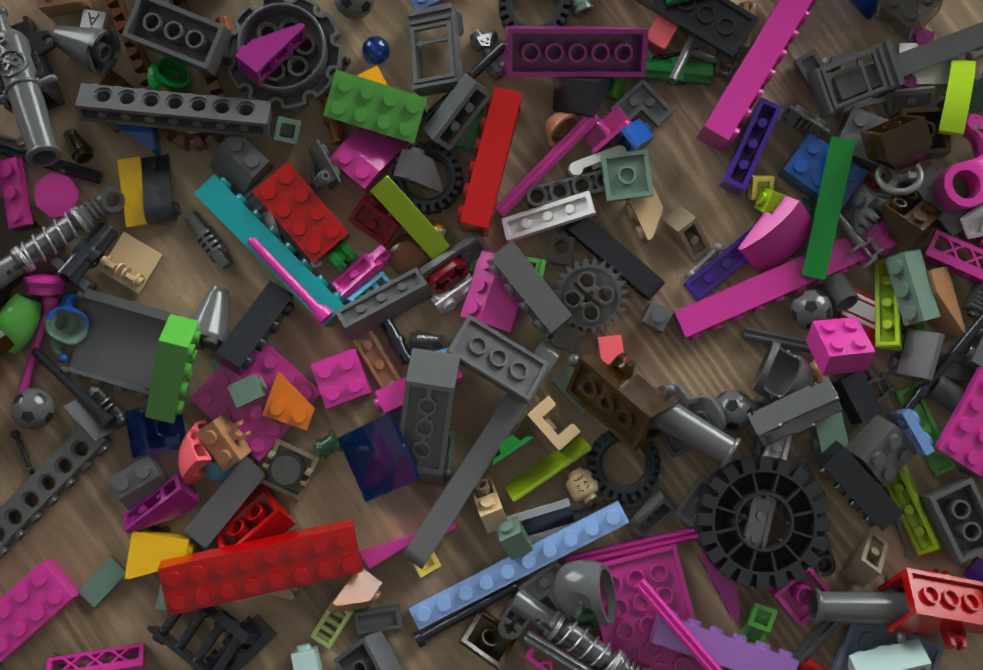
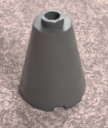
(88, 46)

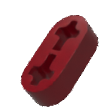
(448, 275)

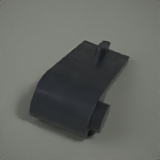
(157, 191)

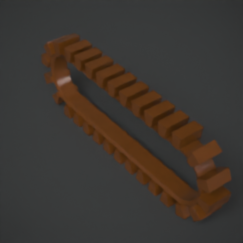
(141, 65)

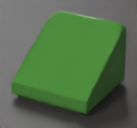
(616, 88)

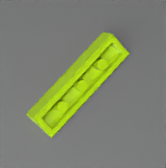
(410, 217)
(887, 313)
(547, 468)
(915, 517)

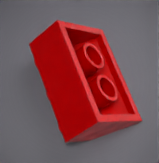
(257, 518)

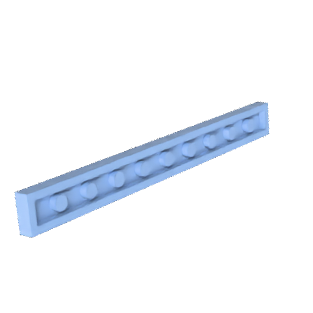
(510, 570)

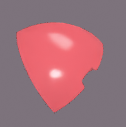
(193, 456)

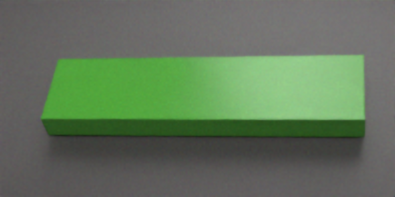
(937, 462)

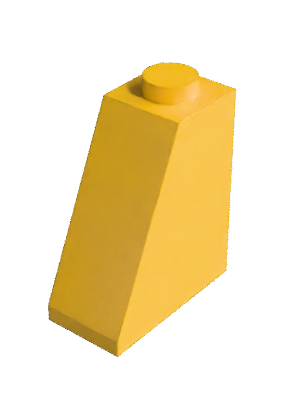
(151, 547)

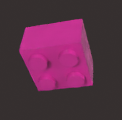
(840, 346)
(341, 378)

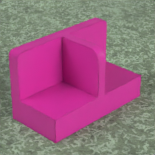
(606, 130)

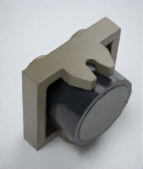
(289, 469)

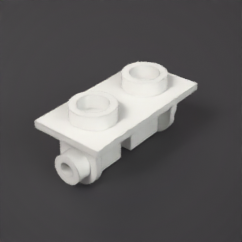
(448, 300)

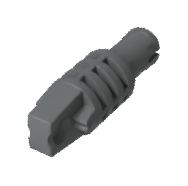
(209, 241)

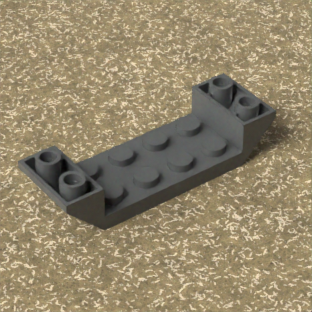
(428, 411)

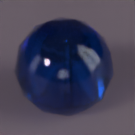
(375, 50)

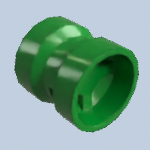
(342, 256)

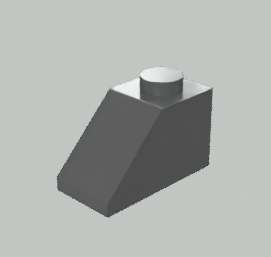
(418, 170)

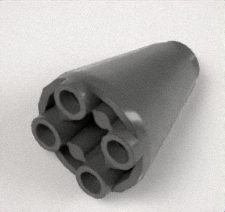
(213, 318)

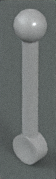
(717, 248)

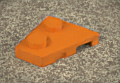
(288, 404)

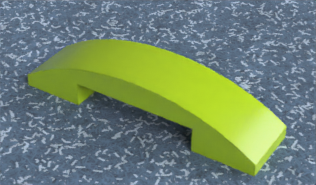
(957, 97)

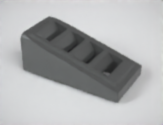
(658, 507)

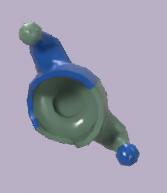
(66, 324)

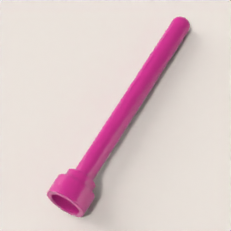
(48, 304)
(320, 312)

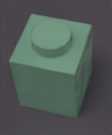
(286, 129)
(247, 390)
(514, 538)

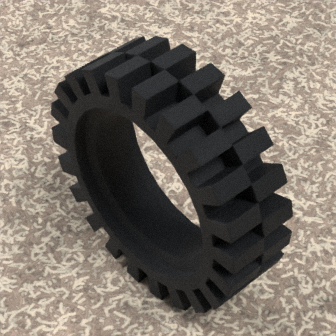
(509, 18)
(454, 184)
(627, 492)

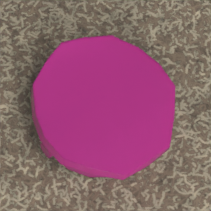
(56, 194)
(43, 283)

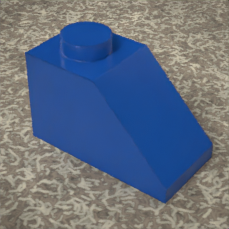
(145, 135)
(635, 136)

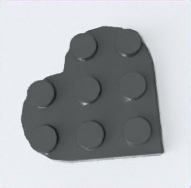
(701, 405)

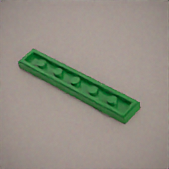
(828, 208)

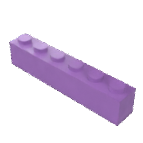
(726, 650)

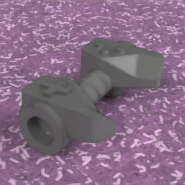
(481, 43)

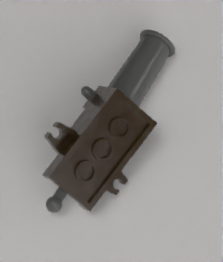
(640, 410)

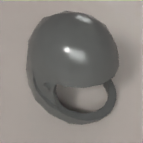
(782, 373)
(579, 585)

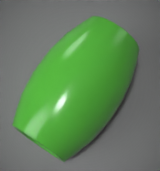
(20, 320)

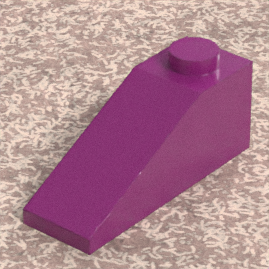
(267, 52)
(163, 504)
(724, 586)

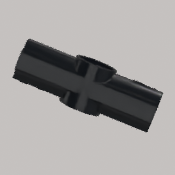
(87, 253)

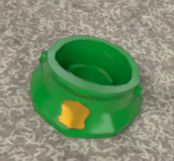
(169, 76)

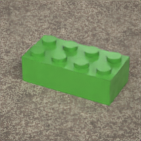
(374, 106)
(173, 368)

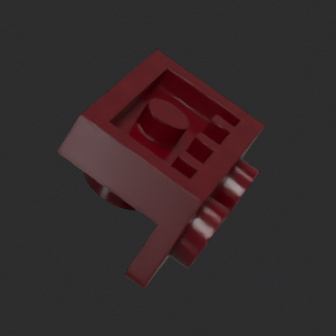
(374, 219)

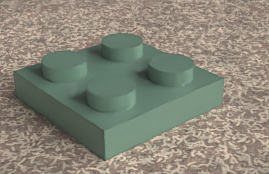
(626, 175)

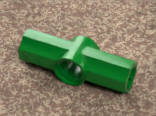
(692, 72)

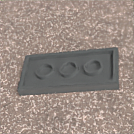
(498, 359)

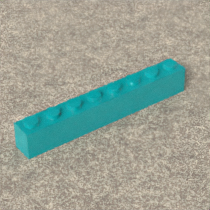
(244, 224)

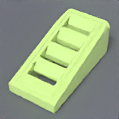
(322, 638)

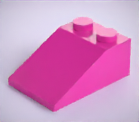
(367, 157)

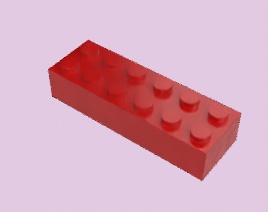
(490, 162)

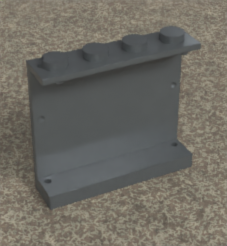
(118, 343)

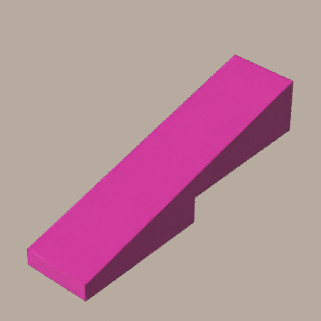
(380, 552)

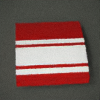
(865, 312)

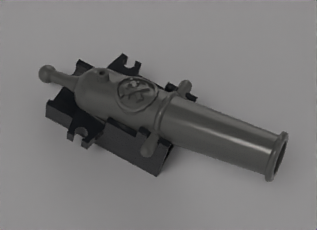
(29, 87)

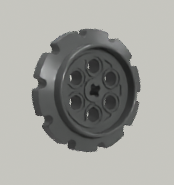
(320, 62)

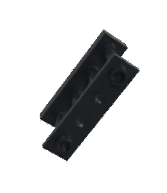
(223, 622)

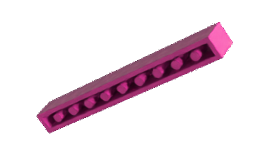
(773, 286)

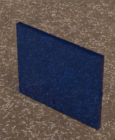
(379, 457)

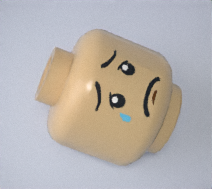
(582, 485)

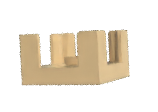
(547, 427)

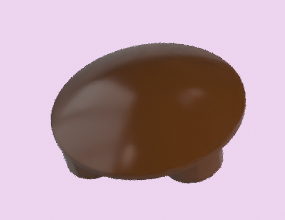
(406, 254)

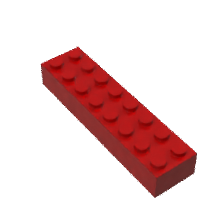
(259, 567)

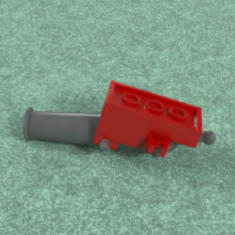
(927, 606)

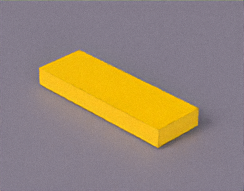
(131, 187)

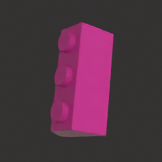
(489, 300)

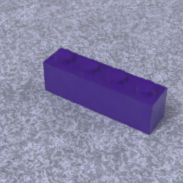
(750, 146)

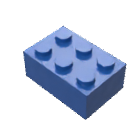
(806, 169)

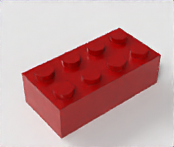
(301, 213)

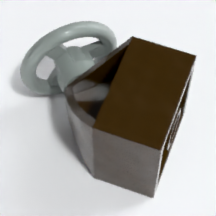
(900, 147)

